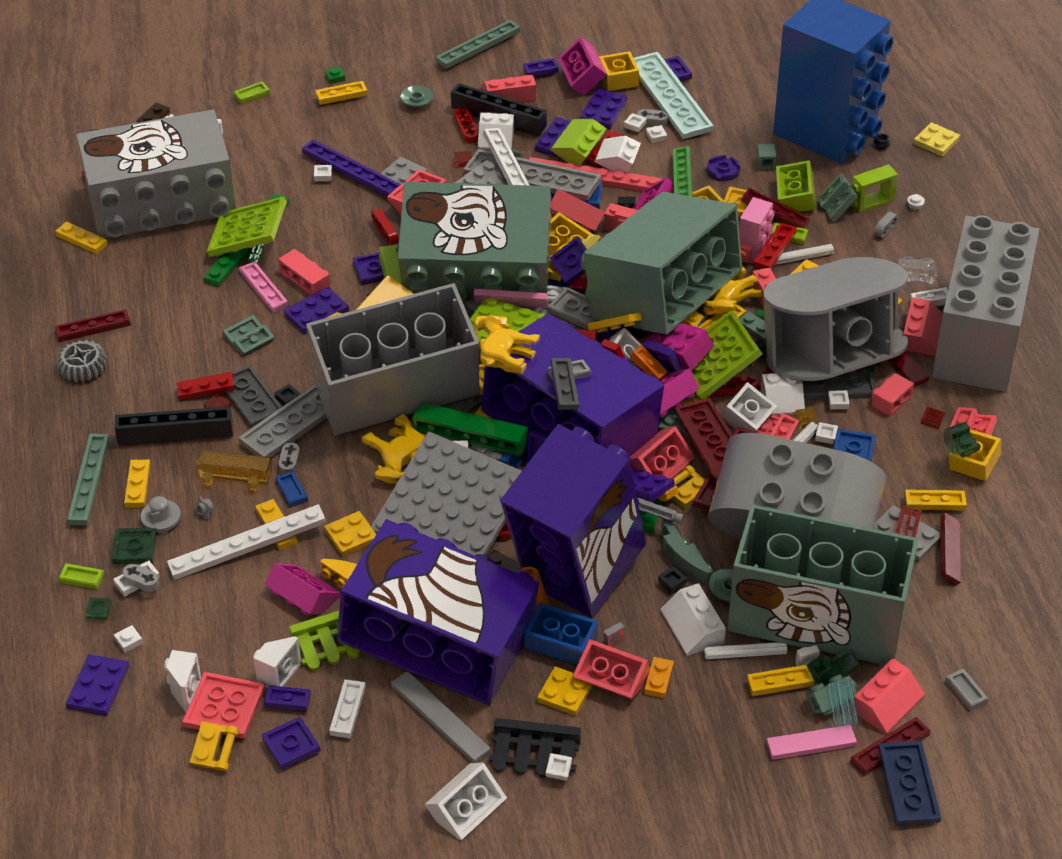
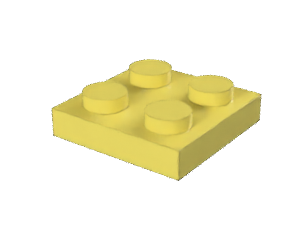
(936, 139)

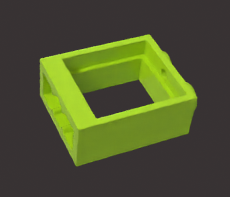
(886, 177)

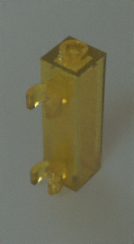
(234, 467)

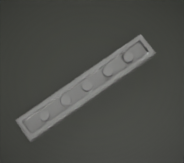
(441, 717)

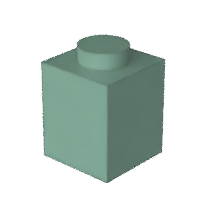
(766, 156)

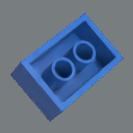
(559, 633)

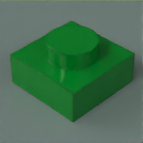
(335, 75)

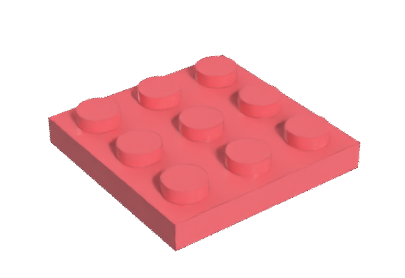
(224, 702)

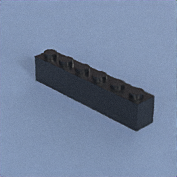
(478, 101)
(173, 425)

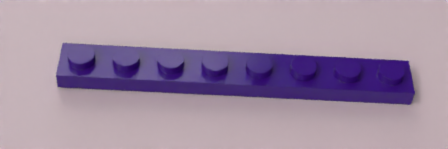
(350, 168)

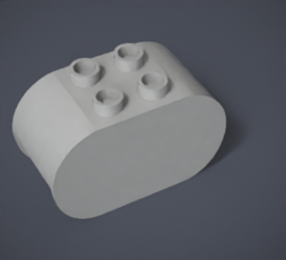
(834, 318)
(795, 480)

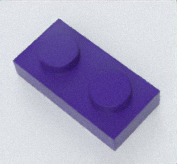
(541, 67)
(679, 68)
(287, 698)

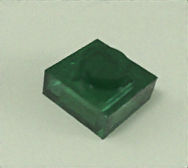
(98, 608)

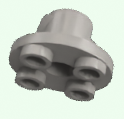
(161, 515)

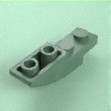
(684, 556)

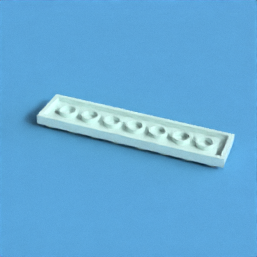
(672, 96)

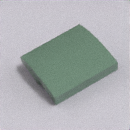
(837, 197)
(247, 335)

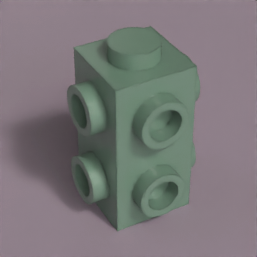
(820, 696)

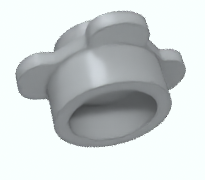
(204, 507)

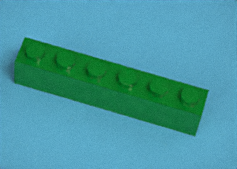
(476, 429)

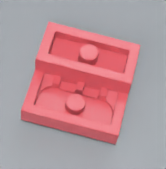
(977, 422)
(779, 426)

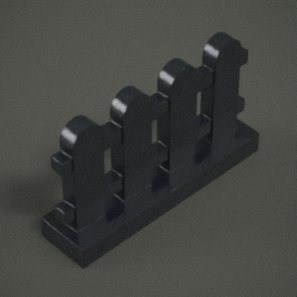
(532, 734)

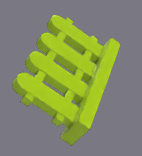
(322, 630)

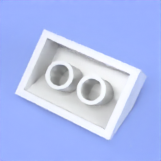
(693, 620)
(466, 800)

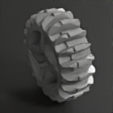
(81, 361)

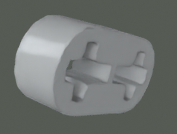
(654, 117)
(886, 224)
(293, 459)
(140, 579)

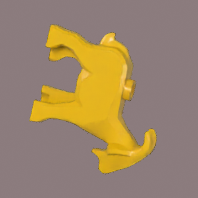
(732, 293)
(502, 342)
(397, 451)

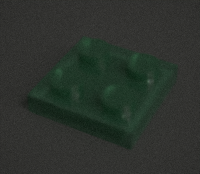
(134, 545)

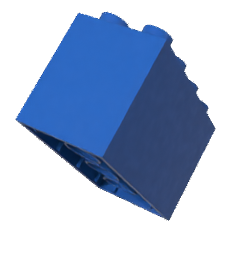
(832, 78)

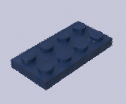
(909, 783)

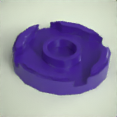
(723, 168)

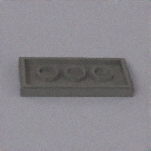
(856, 383)
(252, 396)

